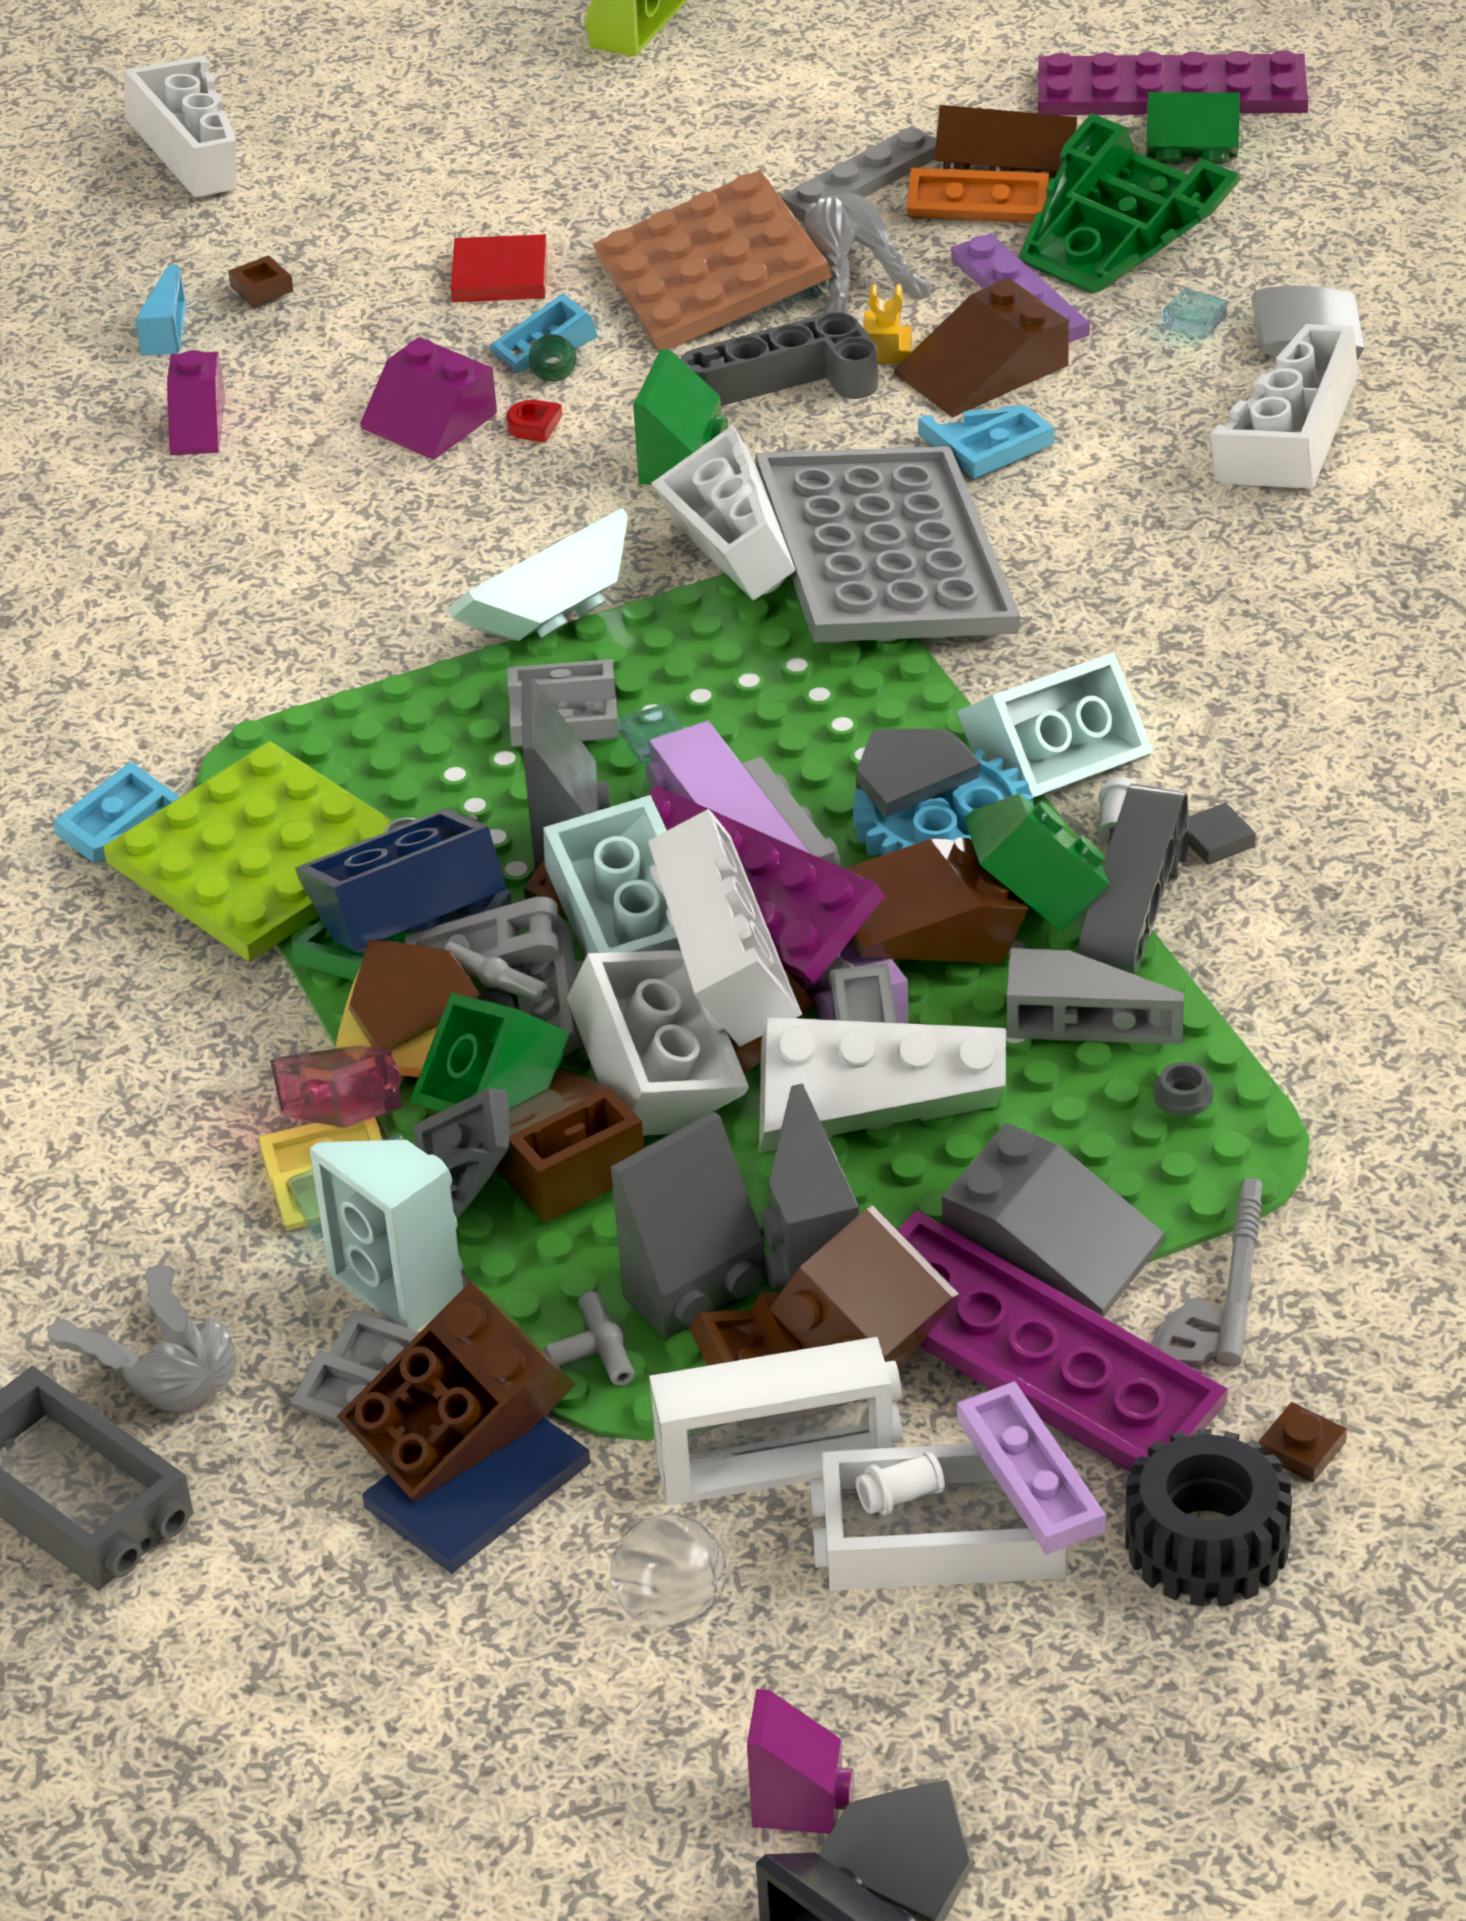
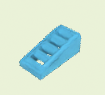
(162, 315)
(558, 317)

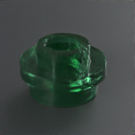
(552, 346)

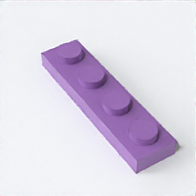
(990, 261)

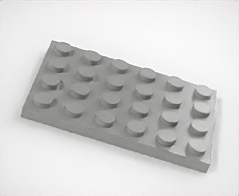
(886, 545)

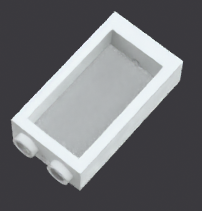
(770, 1418)
(937, 1539)

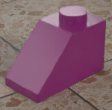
(195, 402)
(794, 1769)

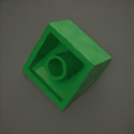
(1193, 126)
(673, 416)
(1037, 858)
(486, 1048)

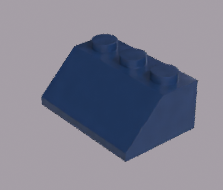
(404, 878)

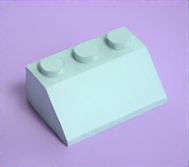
(1060, 725)
(605, 878)
(389, 1226)

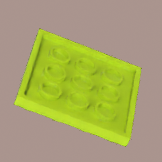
(234, 846)

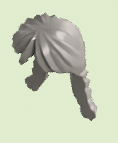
(834, 228)
(172, 1374)

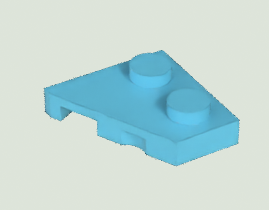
(989, 437)
(112, 810)

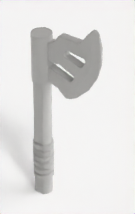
(1231, 1320)

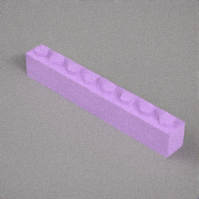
(706, 771)

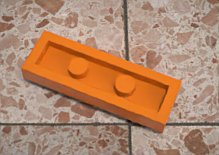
(976, 194)

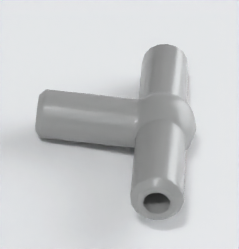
(496, 974)
(602, 1338)

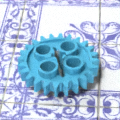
(938, 816)

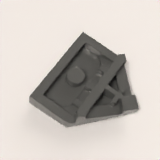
(913, 766)
(469, 1142)
(905, 1848)

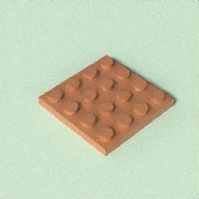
(711, 260)

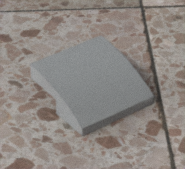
(1285, 310)
(578, 690)
(354, 1361)

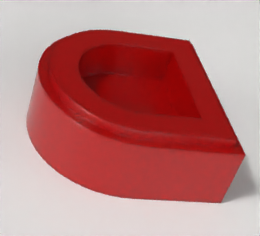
(533, 419)

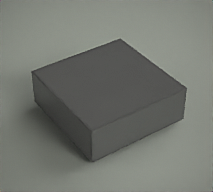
(1219, 834)

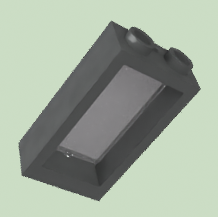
(83, 1482)

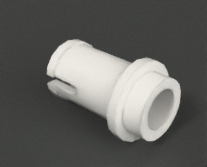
(1111, 800)
(899, 1483)

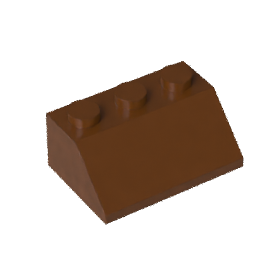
(1001, 139)

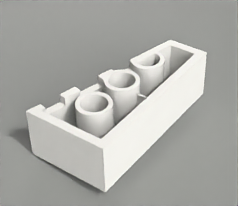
(183, 123)
(1292, 415)
(728, 514)
(720, 929)
(877, 1072)

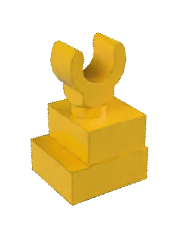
(885, 327)

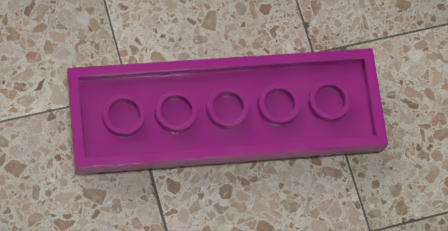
(1122, 82)
(803, 899)
(1063, 1356)

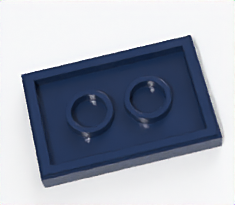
(482, 1501)

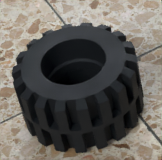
(1204, 1554)

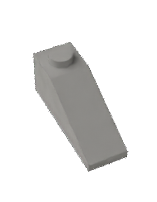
(1086, 1000)

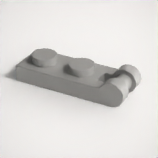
(496, 932)

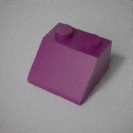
(430, 398)

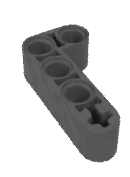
(789, 356)
(1142, 854)

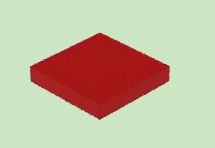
(499, 268)

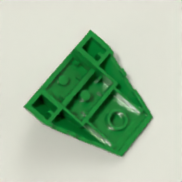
(1116, 207)

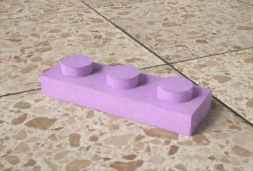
(1031, 1468)

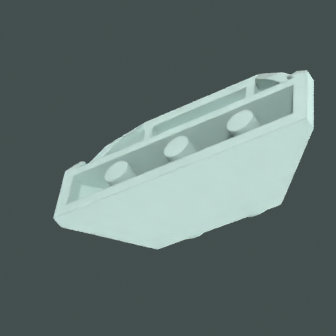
(548, 584)

